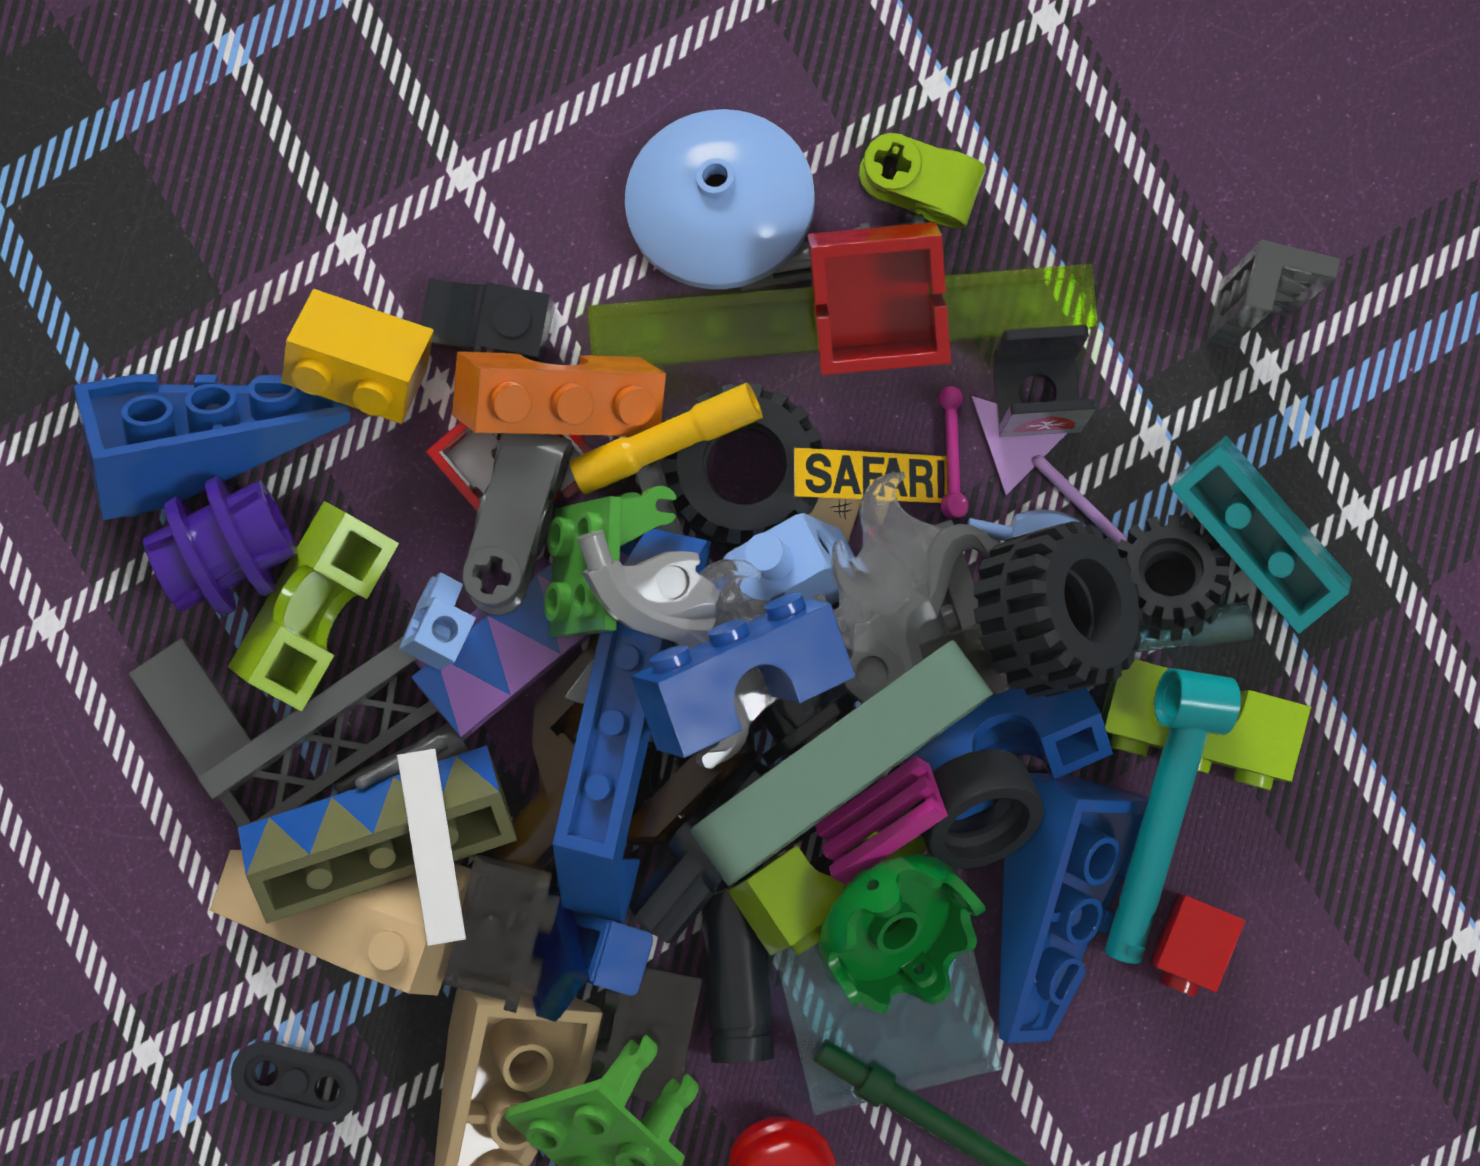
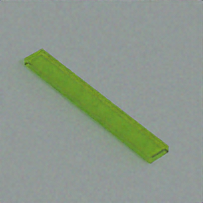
(785, 318)

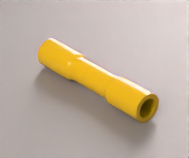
(701, 423)

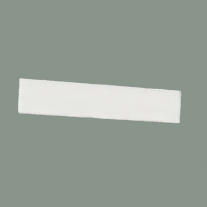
(431, 847)

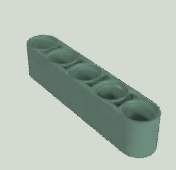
(840, 762)

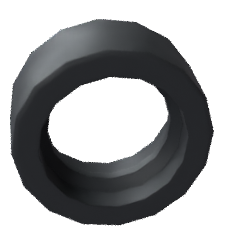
(998, 829)

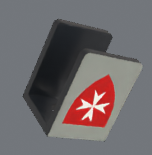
(1044, 353)

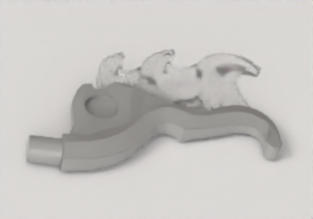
(680, 605)

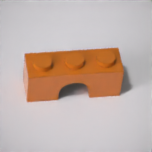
(541, 398)

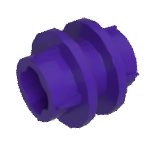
(219, 546)

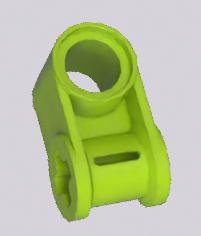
(928, 179)

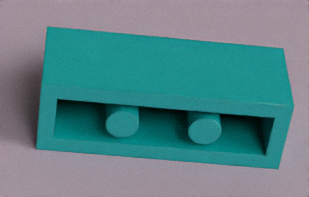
(1262, 534)

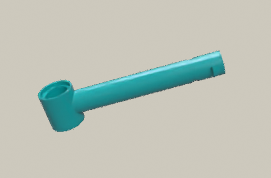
(1191, 708)

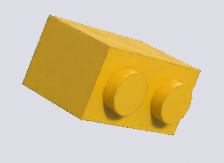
(356, 356)

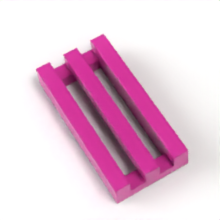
(878, 812)

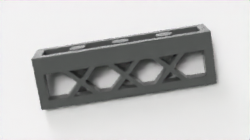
(1267, 281)
(302, 726)

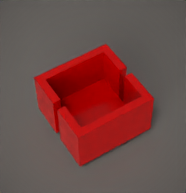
(876, 298)

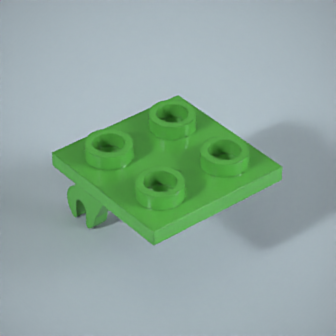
(568, 598)
(595, 1128)

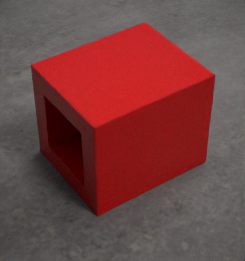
(1195, 945)

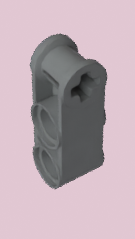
(515, 518)

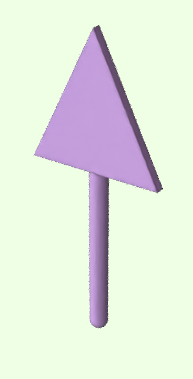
(1020, 454)

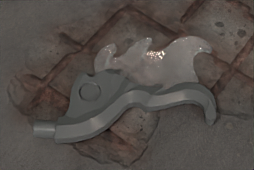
(893, 585)

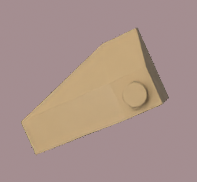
(366, 933)
(501, 1062)

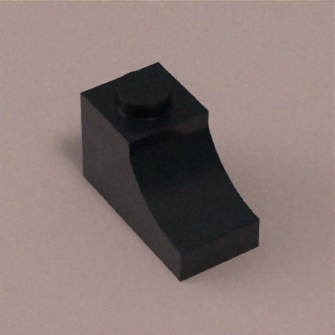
(488, 318)

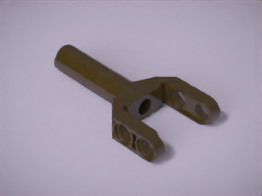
(553, 745)

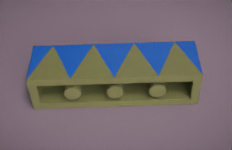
(365, 838)

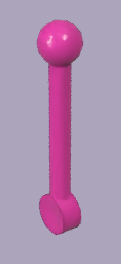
(954, 503)

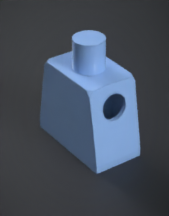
(792, 559)

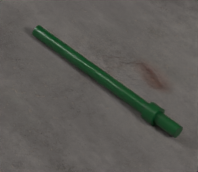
(878, 1086)

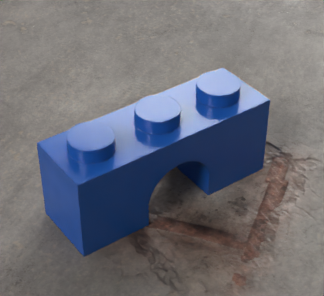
(692, 690)
(1058, 729)

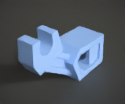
(437, 625)

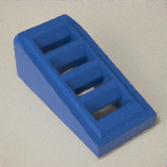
(613, 953)

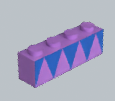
(499, 658)

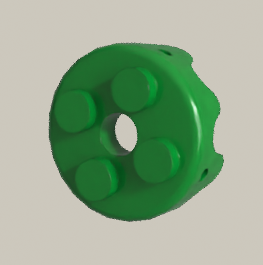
(880, 958)

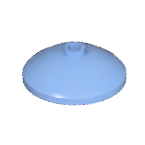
(728, 231)

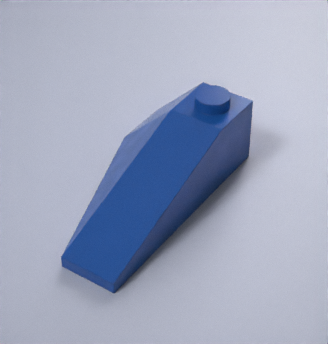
(170, 439)
(1060, 898)

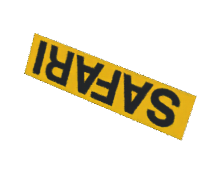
(849, 473)

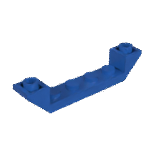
(610, 761)

